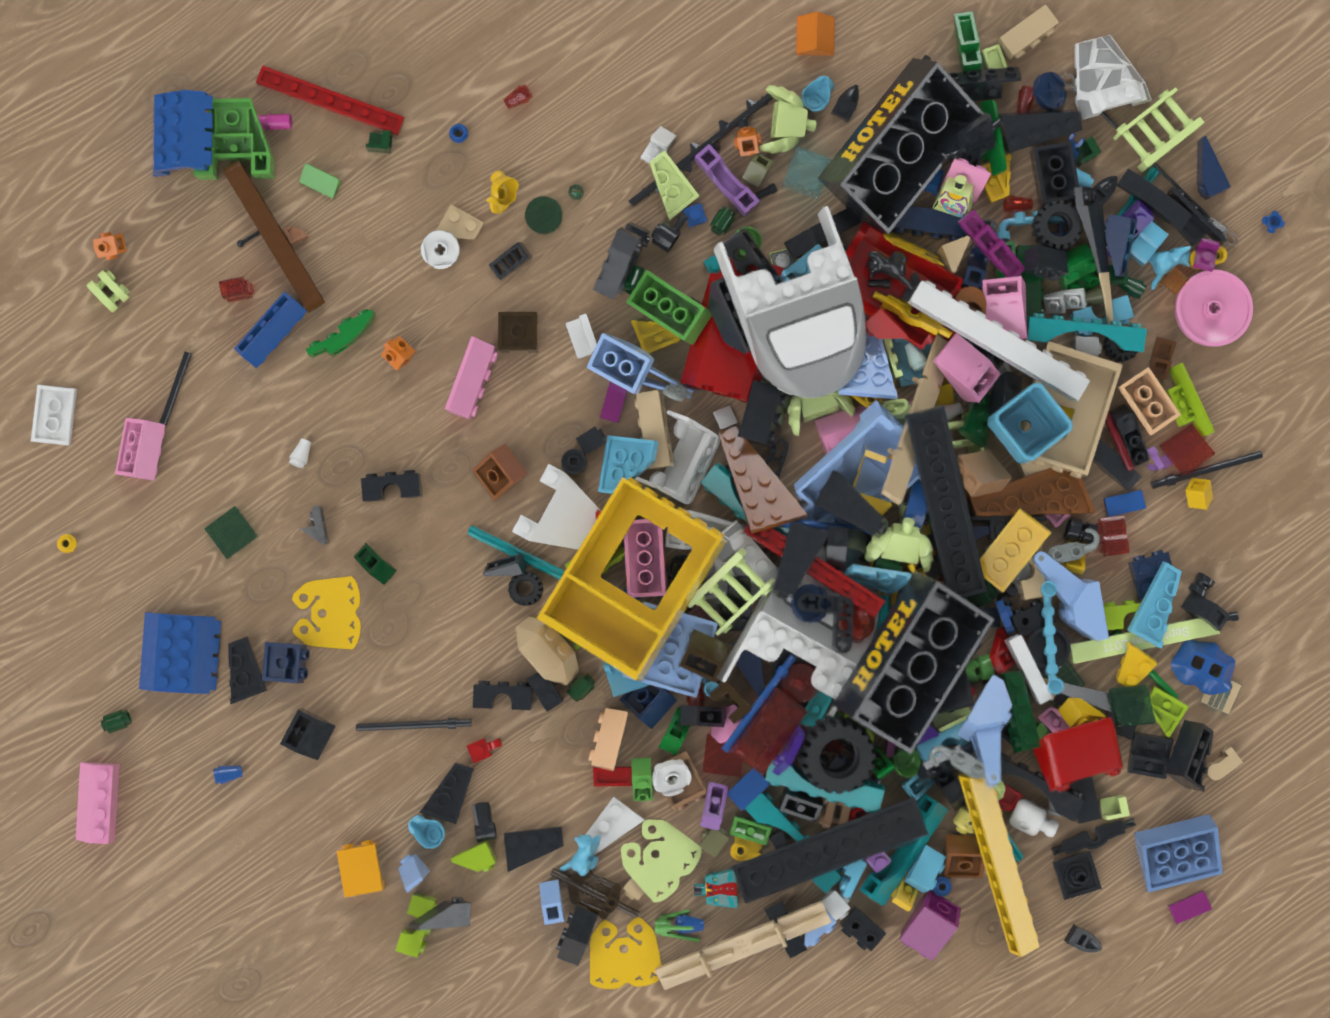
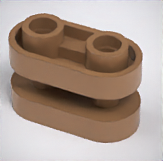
(826, 818)

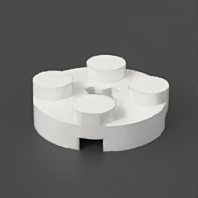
(434, 258)
(671, 768)

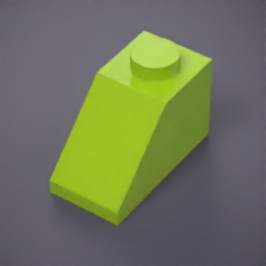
(476, 858)

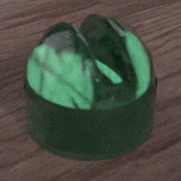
(575, 195)

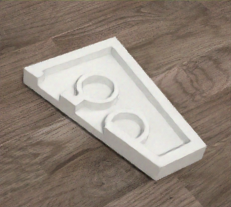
(613, 823)

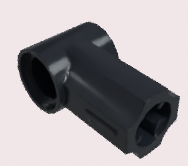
(484, 827)

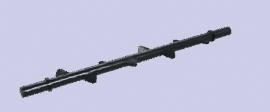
(724, 127)

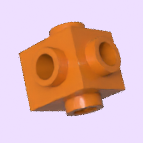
(750, 147)
(109, 245)
(397, 352)

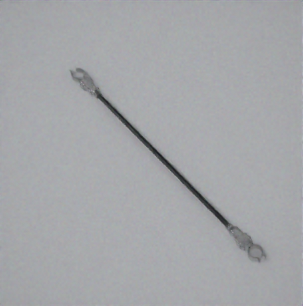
(1215, 222)

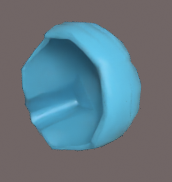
(817, 94)
(426, 832)

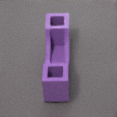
(726, 182)

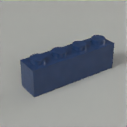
(929, 222)

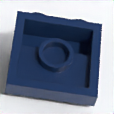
(1144, 570)
(285, 662)

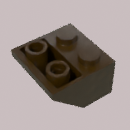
(703, 655)

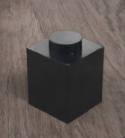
(591, 440)

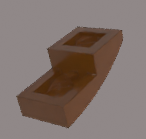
(1161, 357)

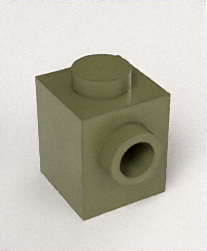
(757, 169)
(713, 840)

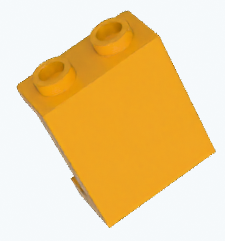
(360, 868)

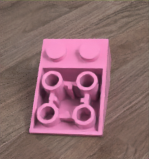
(975, 175)
(1007, 303)
(966, 369)

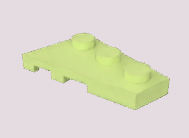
(672, 184)
(892, 359)

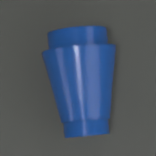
(227, 773)
(684, 920)

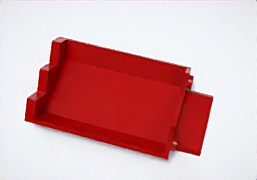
(871, 239)
(716, 365)

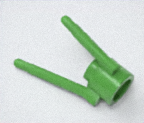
(664, 927)

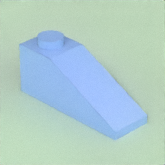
(412, 871)

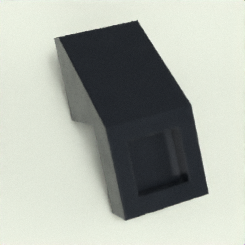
(1205, 609)

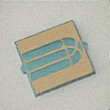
(1222, 701)

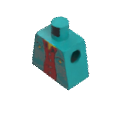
(719, 888)

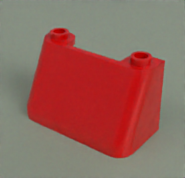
(1079, 753)

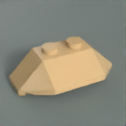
(546, 651)

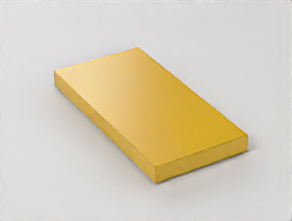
(1012, 549)

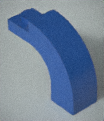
(915, 505)

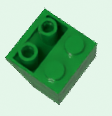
(1081, 270)

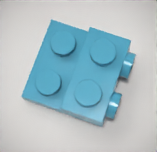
(853, 873)

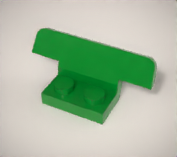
(996, 154)

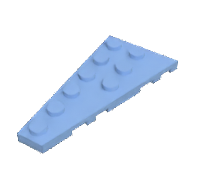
(873, 375)

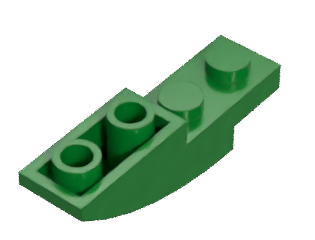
(350, 331)

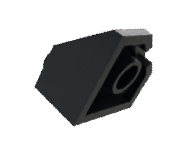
(844, 547)

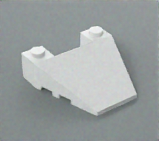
(566, 516)

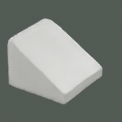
(725, 417)

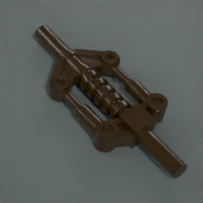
(612, 901)

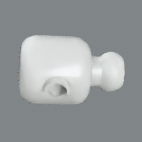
(1032, 818)

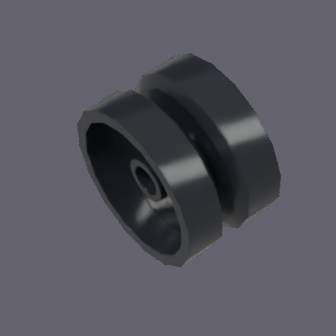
(1037, 643)

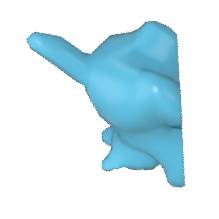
(1165, 261)
(584, 857)

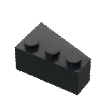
(1190, 755)

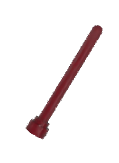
(1118, 442)

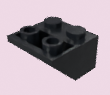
(307, 734)

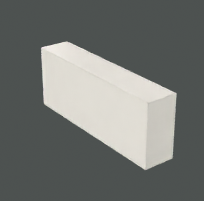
(1025, 662)

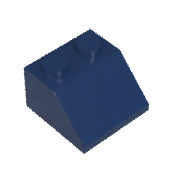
(648, 703)

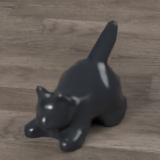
(892, 266)

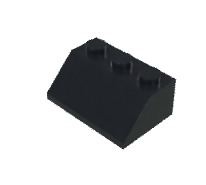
(1054, 173)
(764, 415)

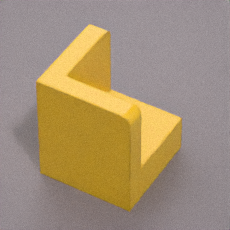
(1199, 493)

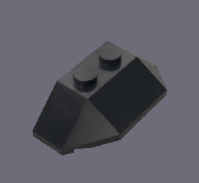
(726, 317)

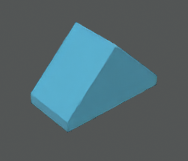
(915, 787)

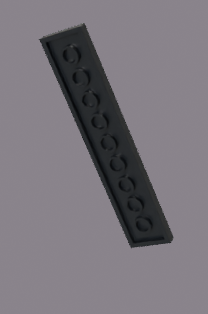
(945, 501)
(830, 850)

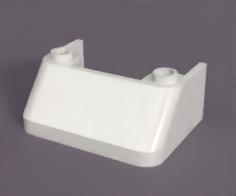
(691, 461)

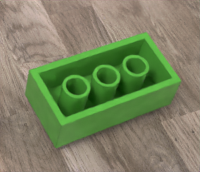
(669, 307)

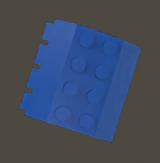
(181, 132)
(179, 653)

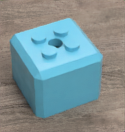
(1046, 422)

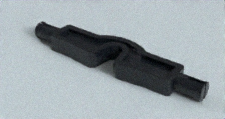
(1103, 833)

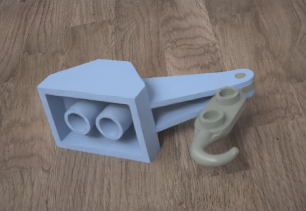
(628, 367)
(1079, 598)
(984, 730)

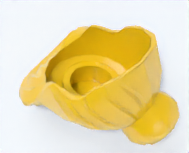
(502, 192)

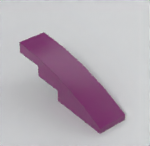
(990, 244)

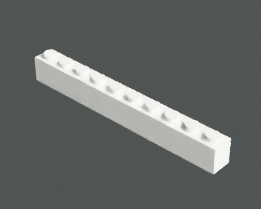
(999, 341)

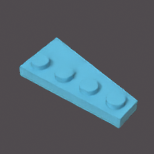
(1153, 612)

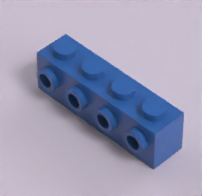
(270, 329)

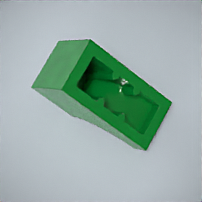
(674, 734)

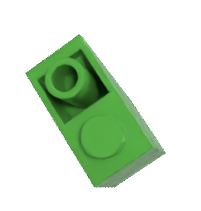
(642, 779)

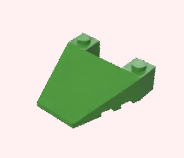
(238, 136)

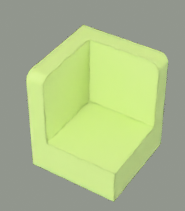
(1114, 807)

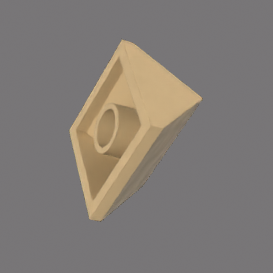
(952, 253)

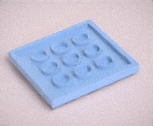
(665, 669)

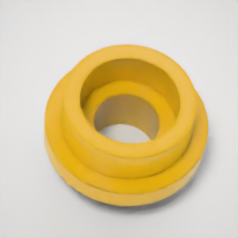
(72, 543)

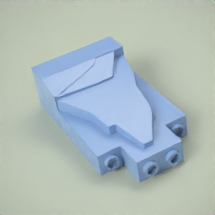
(879, 431)

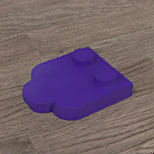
(789, 752)

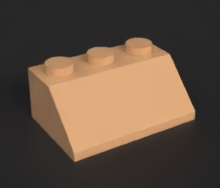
(1149, 401)
(608, 739)

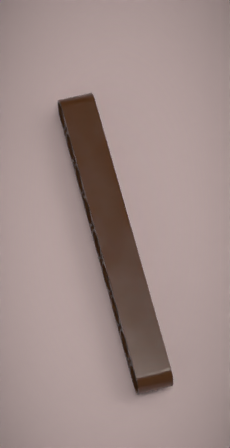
(273, 236)

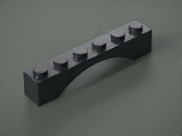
(1065, 803)

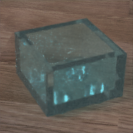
(804, 172)

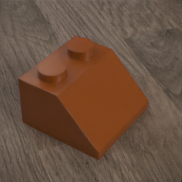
(499, 471)
(962, 857)

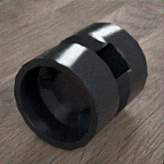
(574, 462)
(1076, 532)

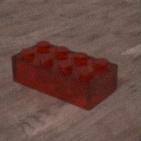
(768, 731)

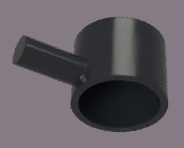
(666, 235)

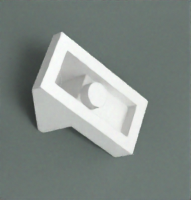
(659, 141)

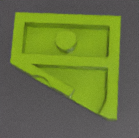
(1167, 710)

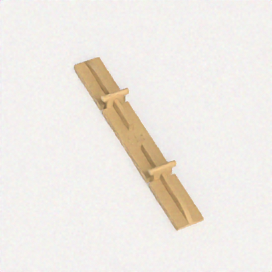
(925, 398)
(743, 945)

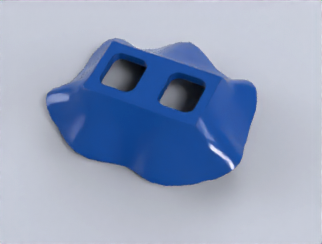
(1201, 678)

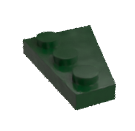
(975, 422)

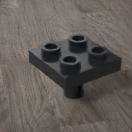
(1076, 875)

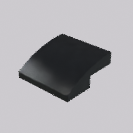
(1149, 755)

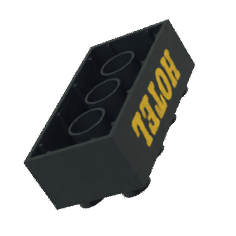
(900, 145)
(913, 661)

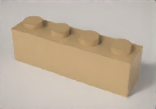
(654, 426)

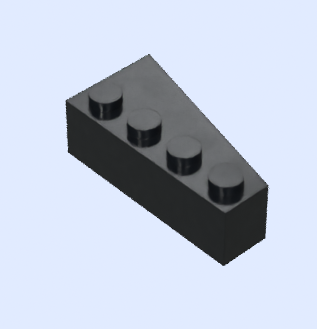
(1035, 127)

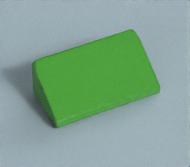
(319, 181)
(750, 829)

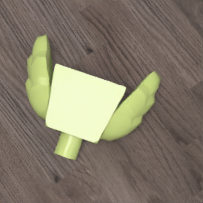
(788, 121)
(816, 407)
(902, 544)

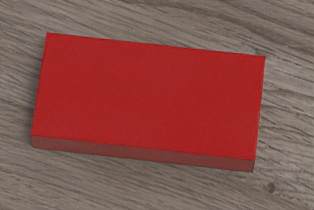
(619, 777)

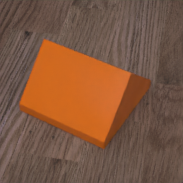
(815, 34)

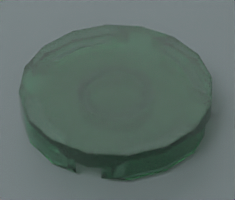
(543, 215)

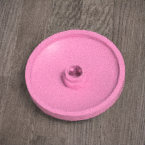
(1214, 308)

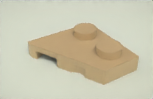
(460, 224)

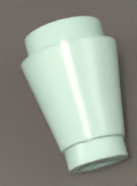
(915, 357)

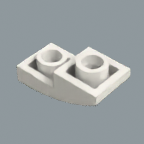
(1066, 299)

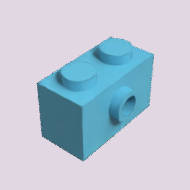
(925, 869)

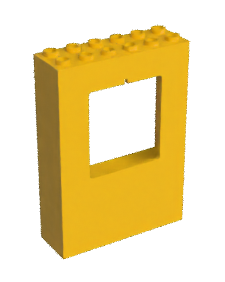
(604, 616)

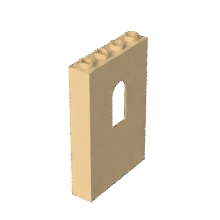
(1090, 412)

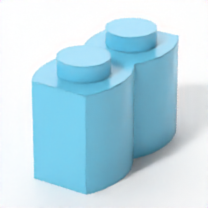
(1147, 243)

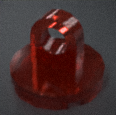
(862, 623)
(798, 683)

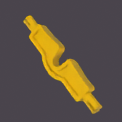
(903, 310)

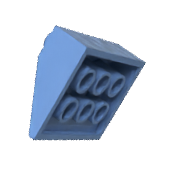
(1179, 852)

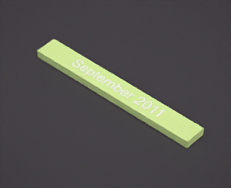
(1116, 644)

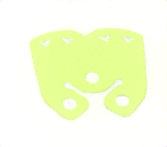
(668, 867)

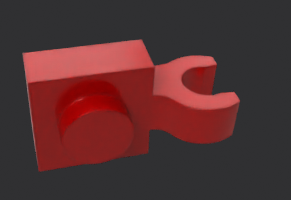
(481, 749)

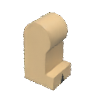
(1223, 764)

